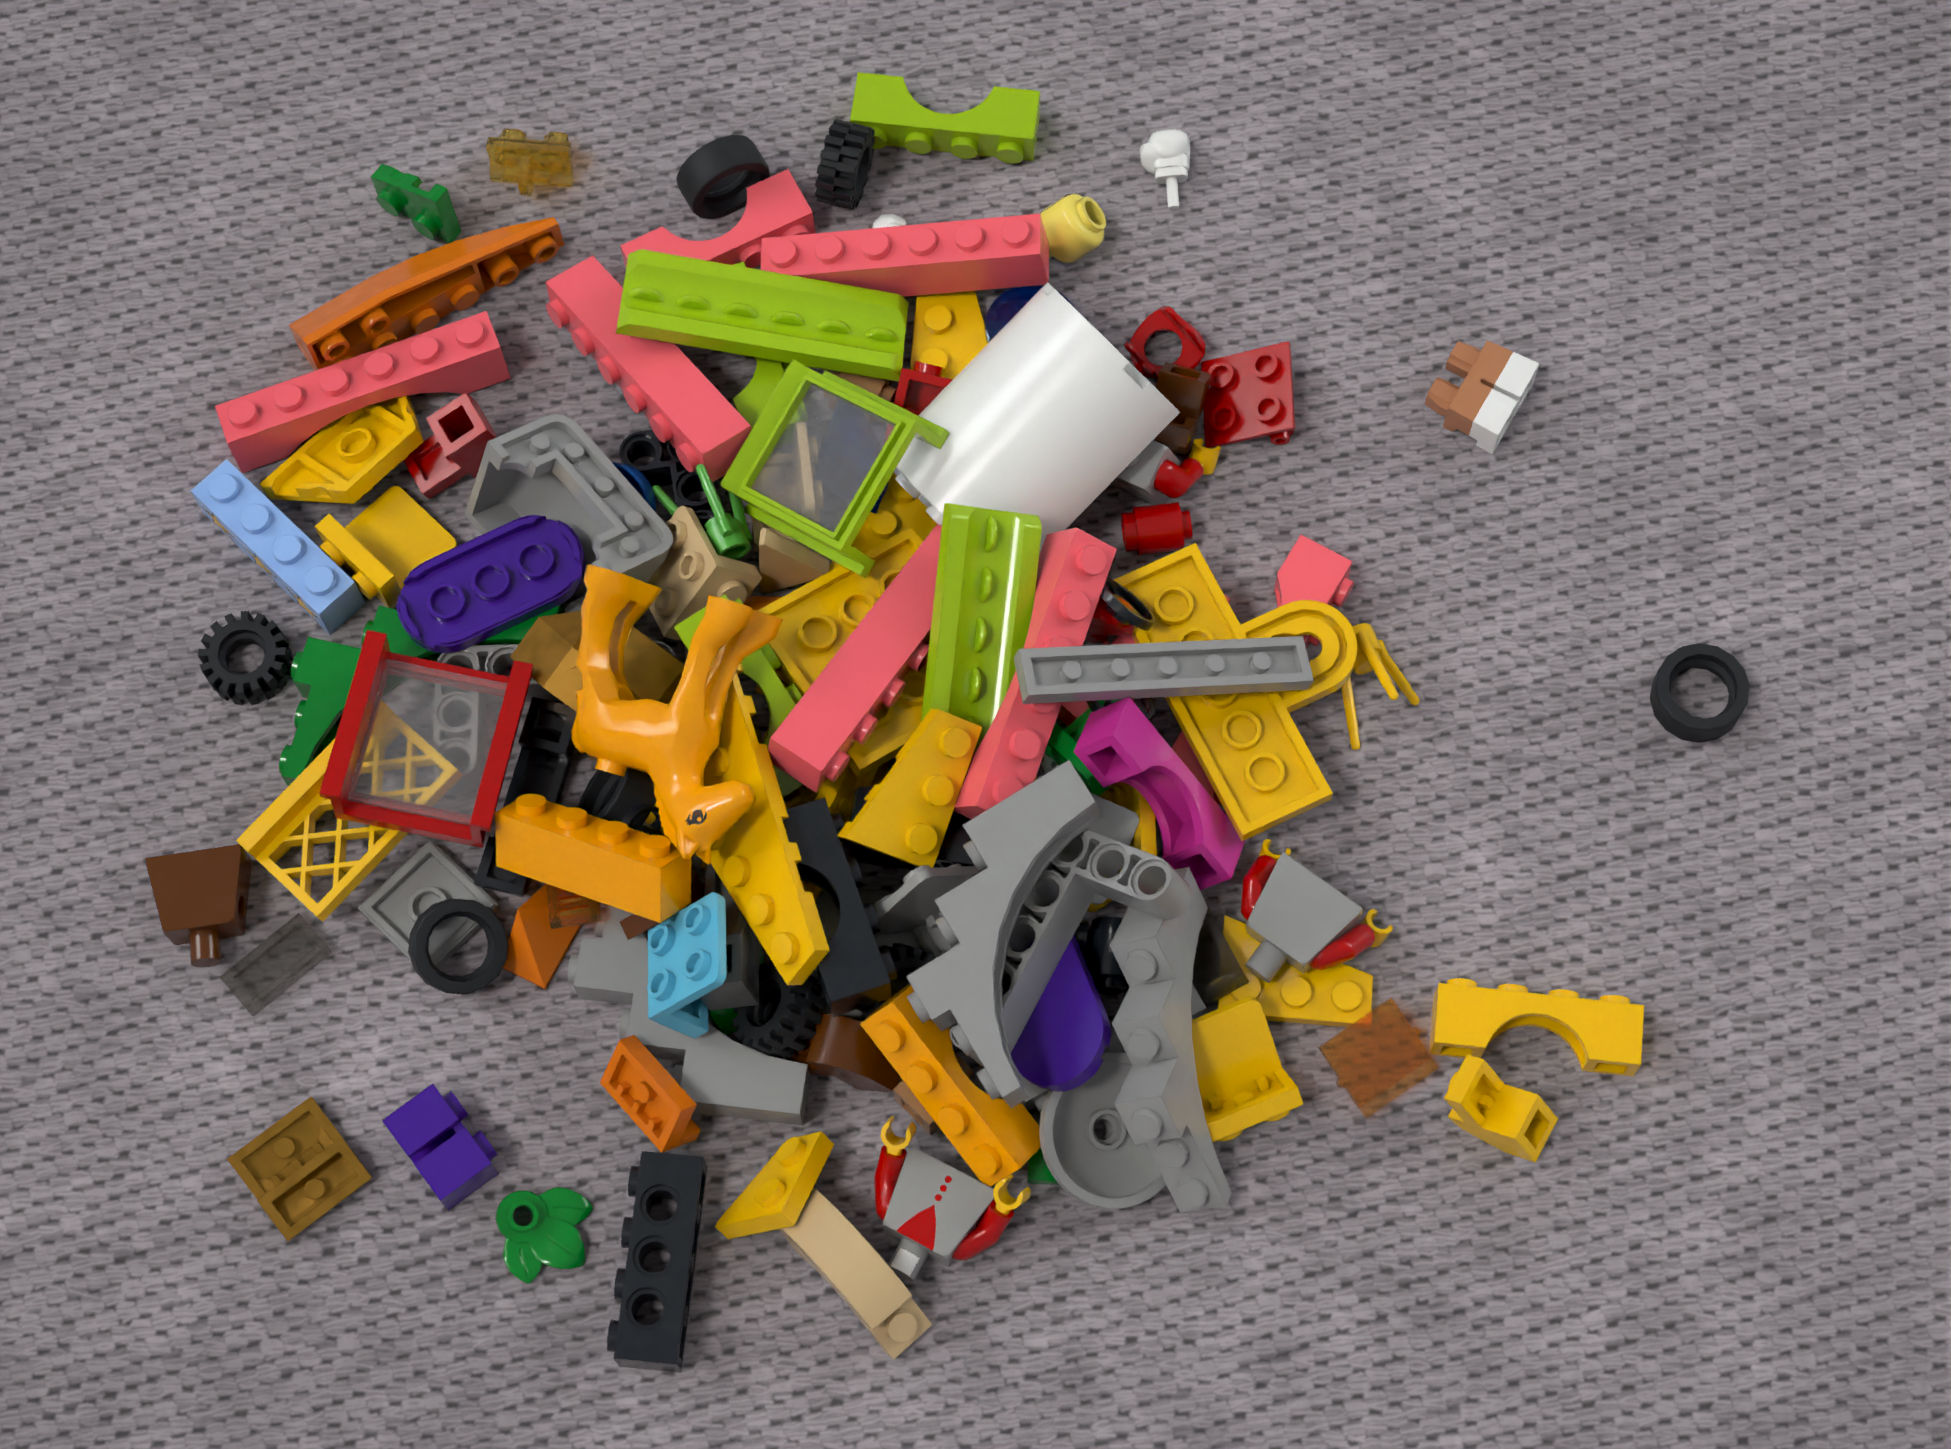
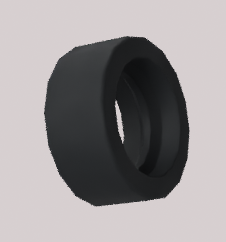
(718, 175)
(1717, 662)
(613, 796)
(492, 963)

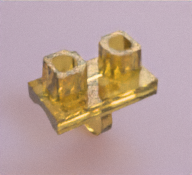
(530, 161)

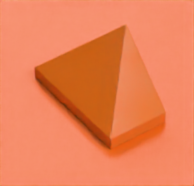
(535, 947)

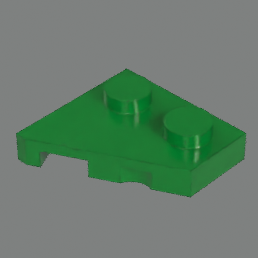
(429, 211)

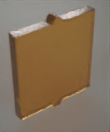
(1378, 1057)

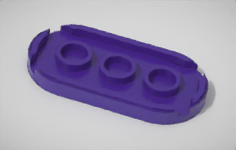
(491, 583)
(1066, 1029)

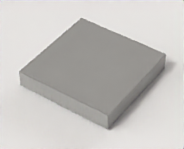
(412, 889)

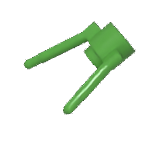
(728, 535)

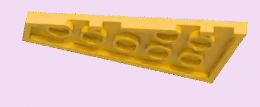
(755, 853)

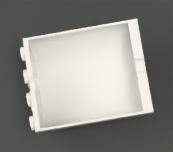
(1036, 421)

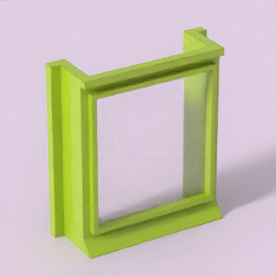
(823, 460)

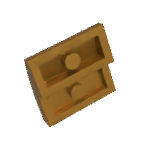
(299, 1168)

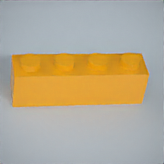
(592, 857)

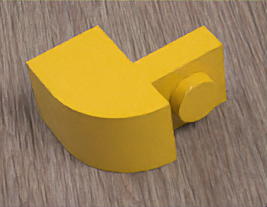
(1497, 1112)

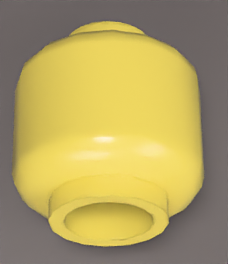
(1073, 227)

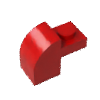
(454, 448)

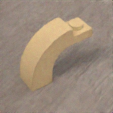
(857, 1274)

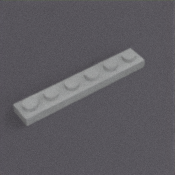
(1162, 669)

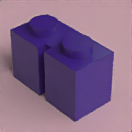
(441, 1146)

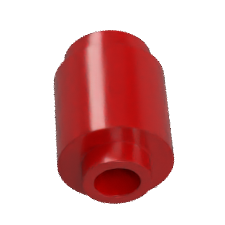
(1156, 528)

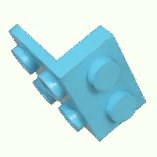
(686, 964)

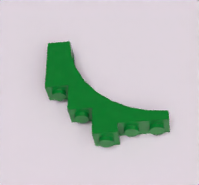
(325, 677)

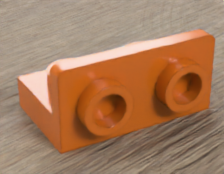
(650, 1095)

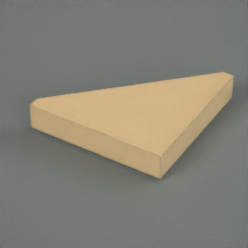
(787, 562)

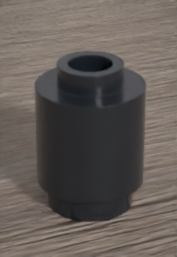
(1100, 958)

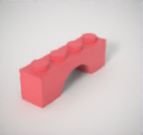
(772, 210)

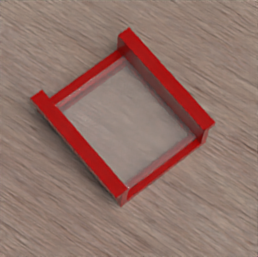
(424, 744)

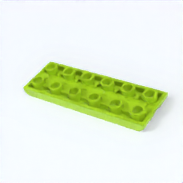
(763, 314)
(980, 610)

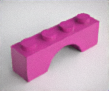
(1195, 831)

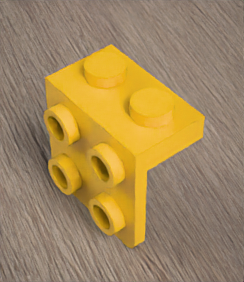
(384, 543)
(1240, 1070)

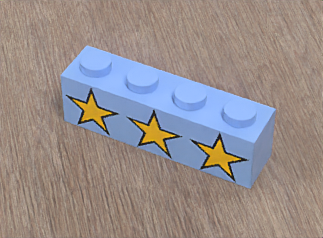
(278, 547)

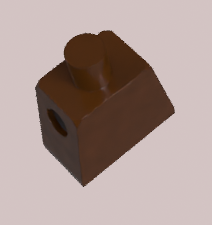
(202, 898)

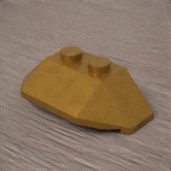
(554, 647)

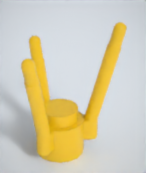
(1372, 656)

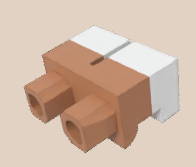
(1488, 397)

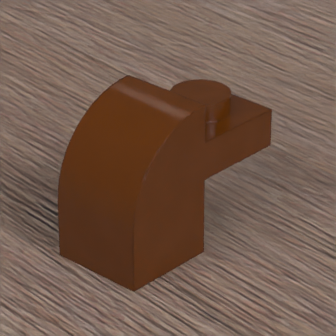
(1187, 392)
(848, 1053)

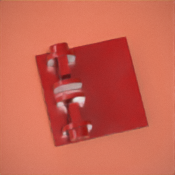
(1250, 396)

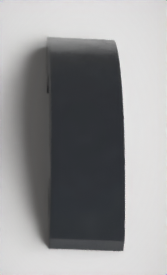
(539, 770)

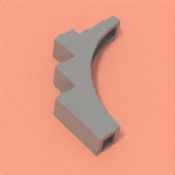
(966, 982)
(1154, 1024)
(716, 1071)

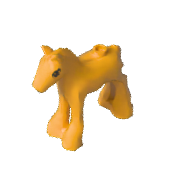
(657, 737)

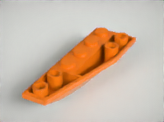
(421, 291)

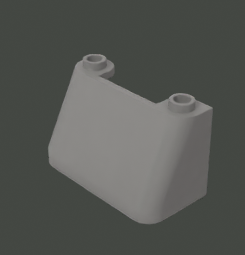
(563, 475)

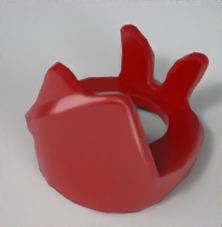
(1165, 319)

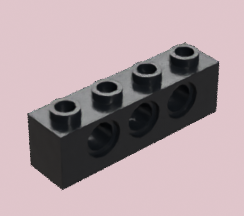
(663, 1342)

